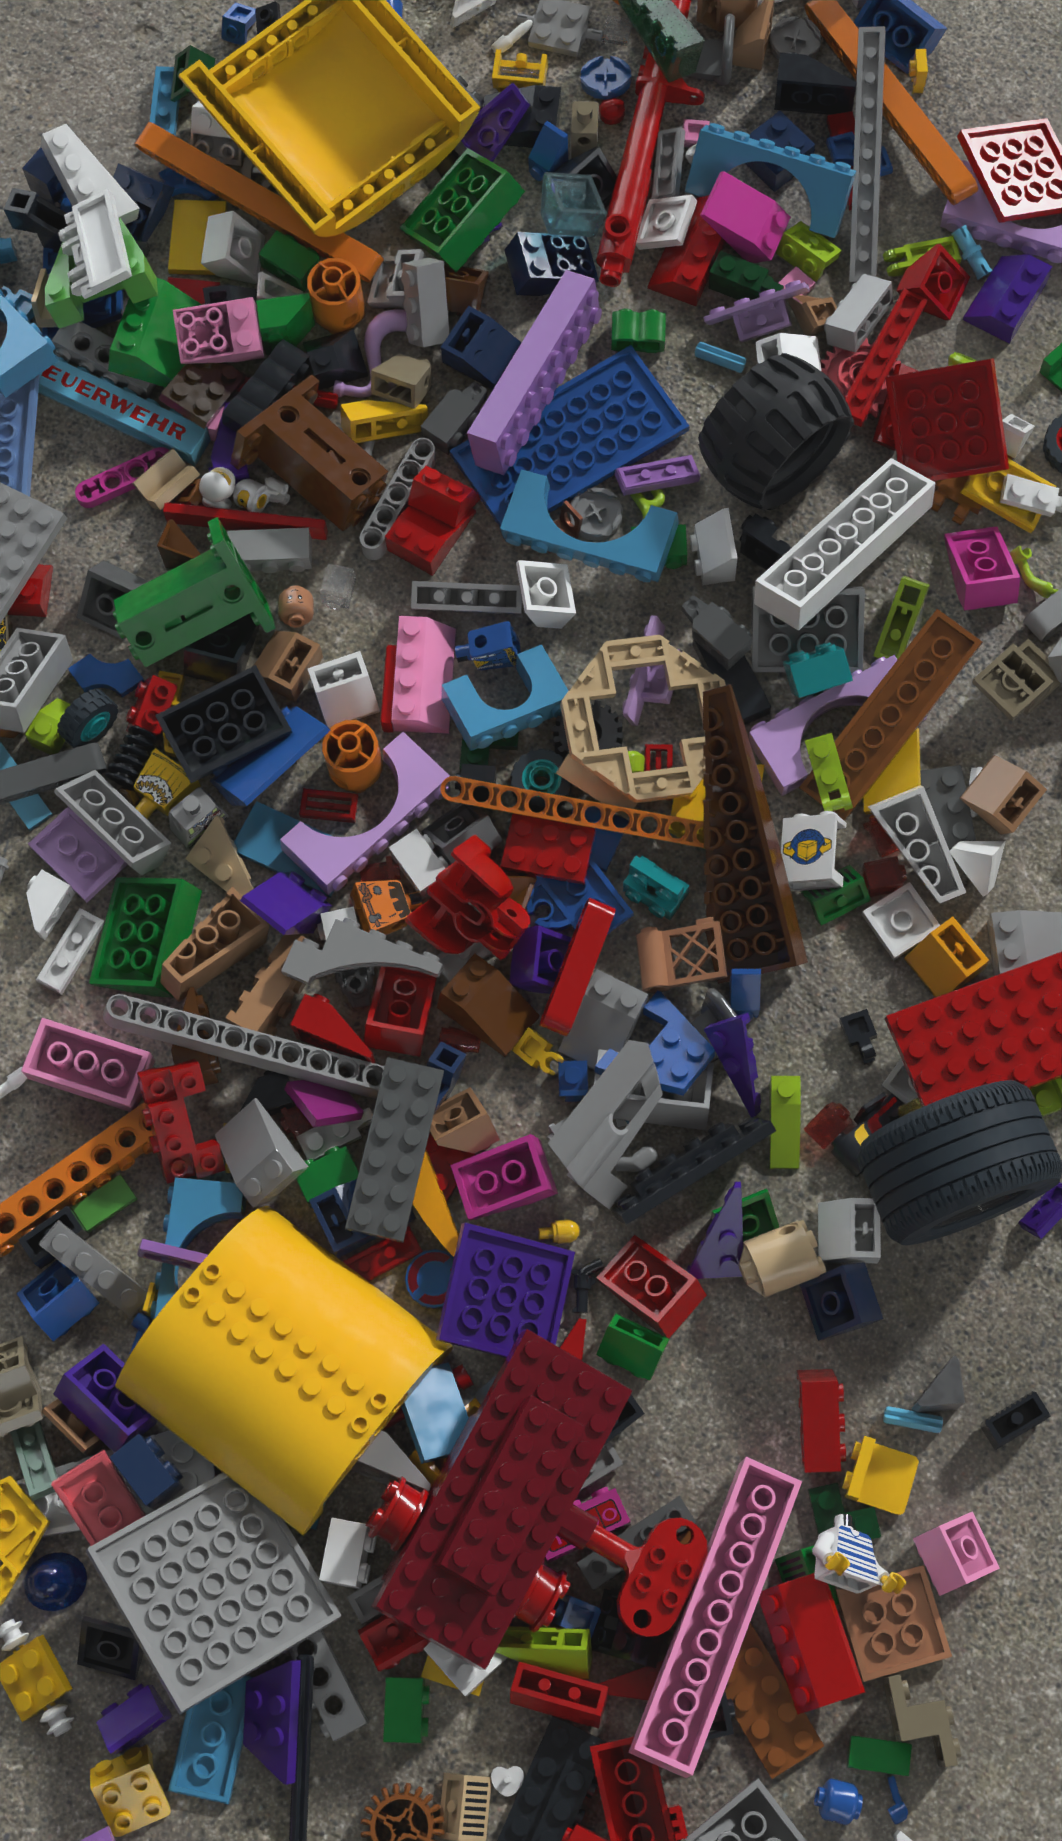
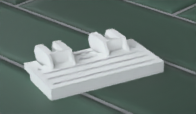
(96, 245)

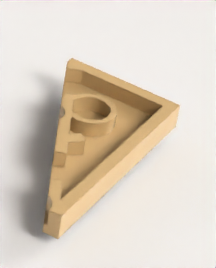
(218, 858)

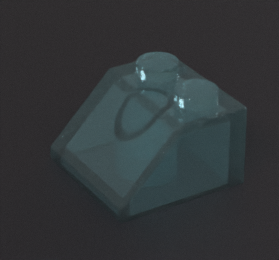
(571, 205)

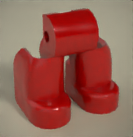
(449, 919)

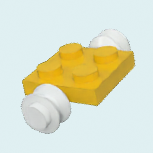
(34, 1678)

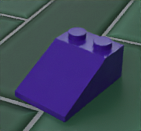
(287, 903)

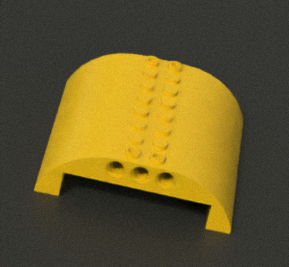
(337, 108)
(279, 1364)

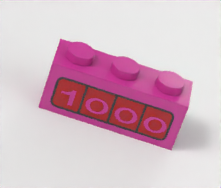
(604, 1506)

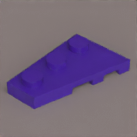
(496, 123)

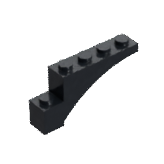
(34, 214)

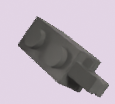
(453, 417)
(717, 631)

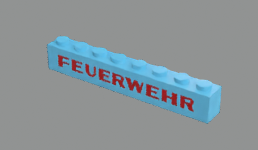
(123, 410)

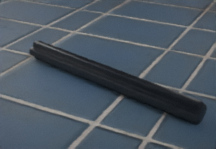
(300, 1788)

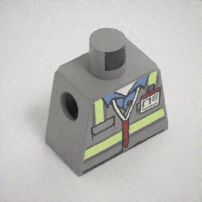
(193, 815)

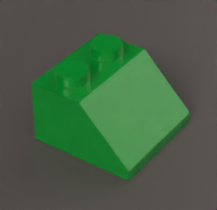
(285, 319)

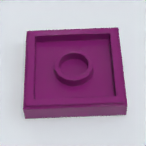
(323, 1104)

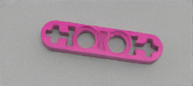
(120, 472)

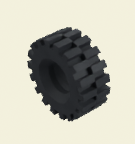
(605, 723)

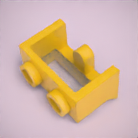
(519, 71)

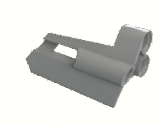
(589, 1140)

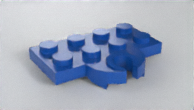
(569, 898)

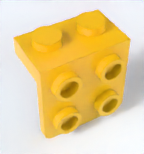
(880, 1476)
(129, 1791)

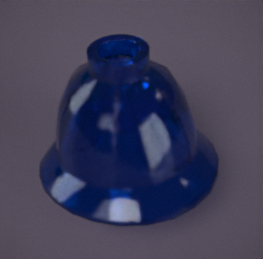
(55, 1581)

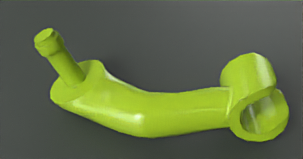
(1041, 587)

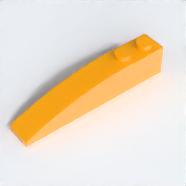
(433, 1207)

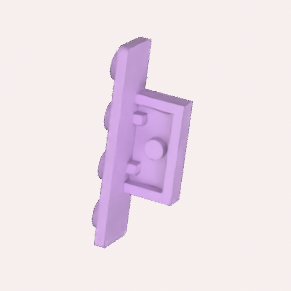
(759, 315)
(648, 682)

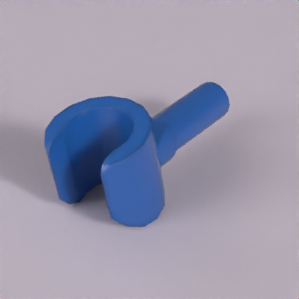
(141, 1323)
(898, 1811)

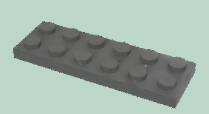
(394, 1150)

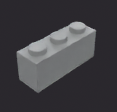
(425, 302)
(858, 313)
(274, 549)

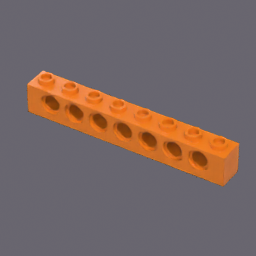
(63, 1175)

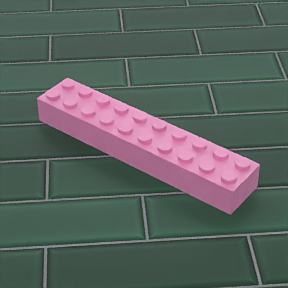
(715, 1618)

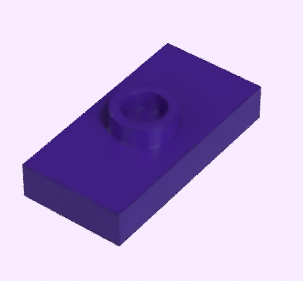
(1044, 1213)

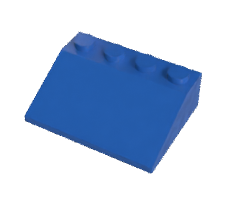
(252, 774)

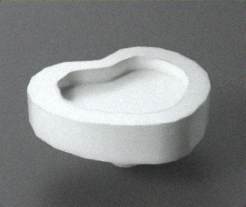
(507, 1780)

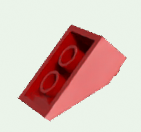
(423, 538)
(400, 1011)
(323, 1027)
(652, 1286)

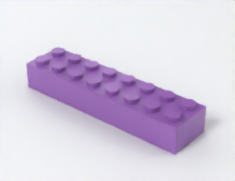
(534, 373)

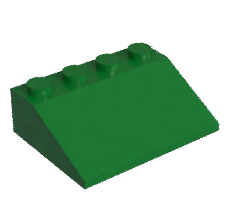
(462, 209)
(147, 337)
(141, 931)

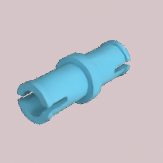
(971, 252)

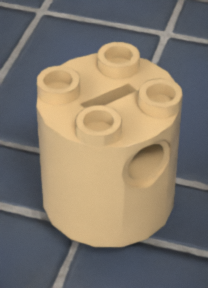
(780, 1259)

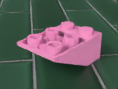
(219, 332)

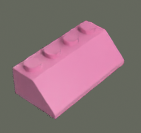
(421, 667)

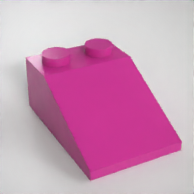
(745, 218)
(982, 568)
(504, 1178)

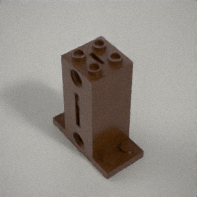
(313, 456)

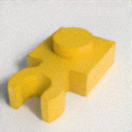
(918, 70)
(535, 1051)

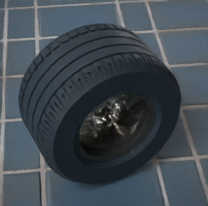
(959, 1162)

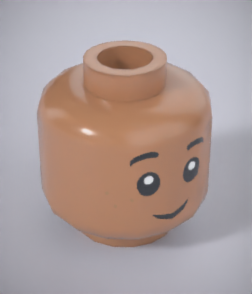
(295, 606)

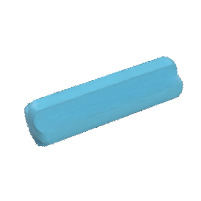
(720, 357)
(913, 1419)

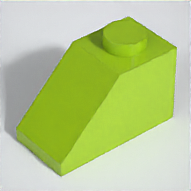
(43, 729)

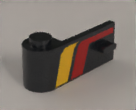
(847, 1146)

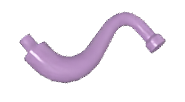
(377, 329)

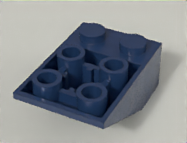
(150, 196)
(542, 258)
(479, 347)
(332, 1212)

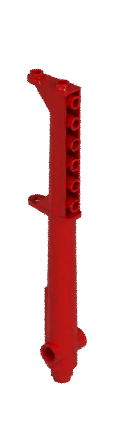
(634, 174)

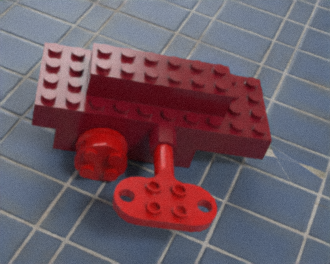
(481, 1533)

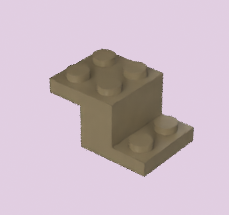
(1018, 680)
(18, 1388)
(921, 1721)

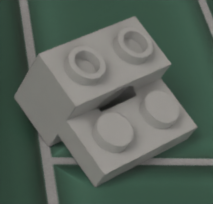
(387, 285)

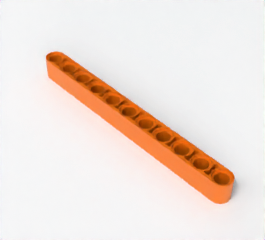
(898, 106)
(252, 198)
(579, 807)

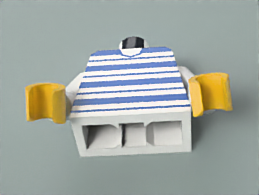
(848, 1560)

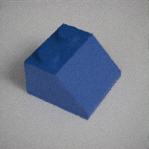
(57, 1299)

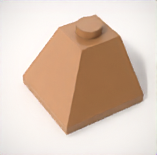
(753, 37)
(463, 1124)

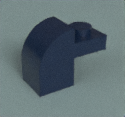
(450, 1061)

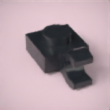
(859, 1031)

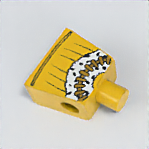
(162, 785)

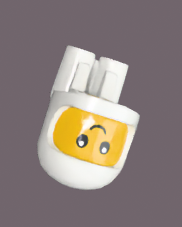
(217, 488)
(255, 496)

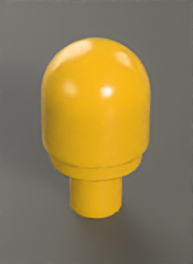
(560, 1231)

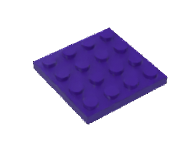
(501, 1289)

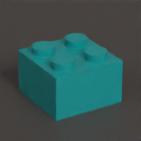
(817, 670)

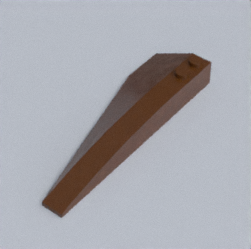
(743, 857)

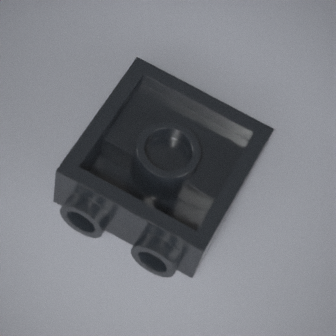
(760, 541)

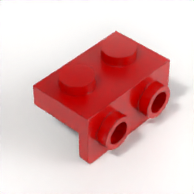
(153, 698)
(390, 1642)

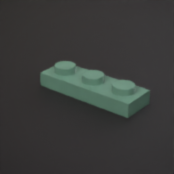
(35, 1460)

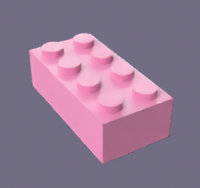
(86, 1065)

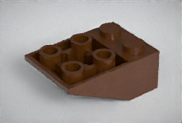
(209, 1064)

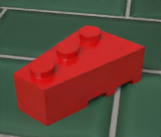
(821, 1420)

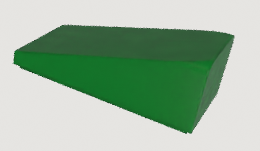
(879, 1755)

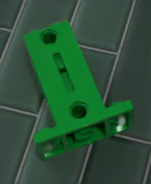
(191, 601)

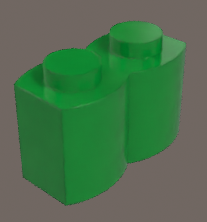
(641, 330)

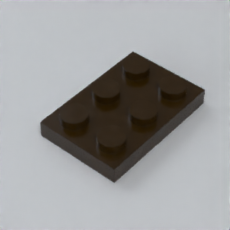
(202, 390)

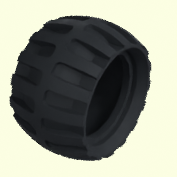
(775, 431)

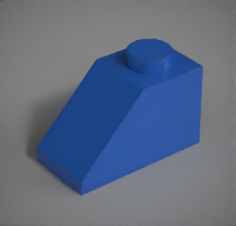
(548, 151)
(745, 991)

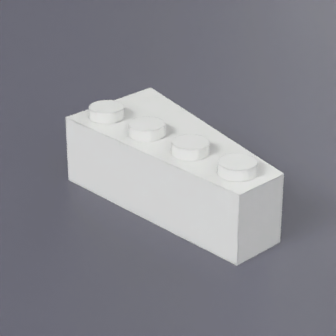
(917, 835)

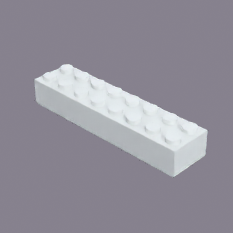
(844, 544)

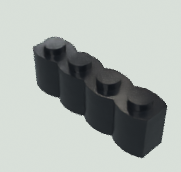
(268, 384)

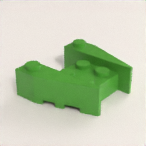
(68, 308)

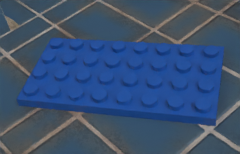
(584, 434)

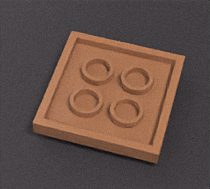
(894, 1629)

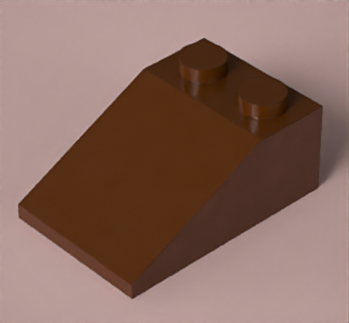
(487, 1005)

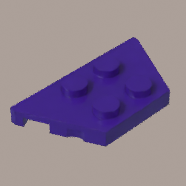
(273, 1719)

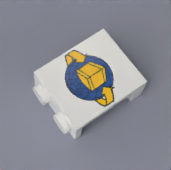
(810, 850)

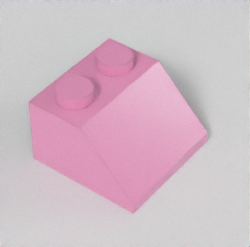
(956, 1553)

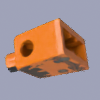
(383, 905)

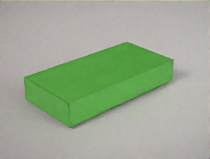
(104, 1203)

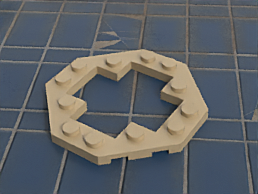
(614, 764)

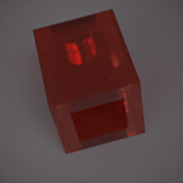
(883, 876)

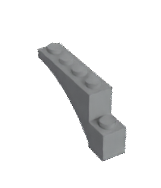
(354, 948)

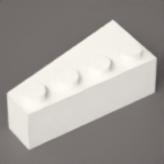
(82, 173)

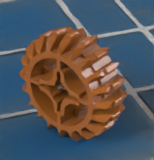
(414, 1801)

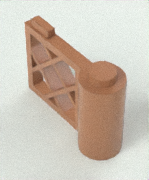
(657, 959)

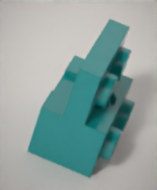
(669, 889)

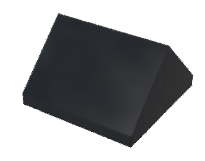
(109, 1648)

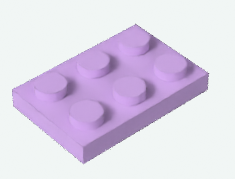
(77, 854)

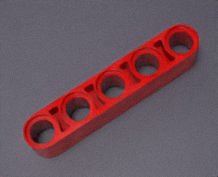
(577, 967)

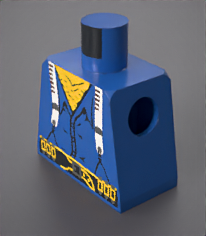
(491, 647)

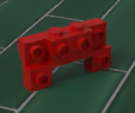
(171, 1131)

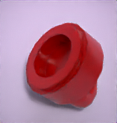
(612, 111)

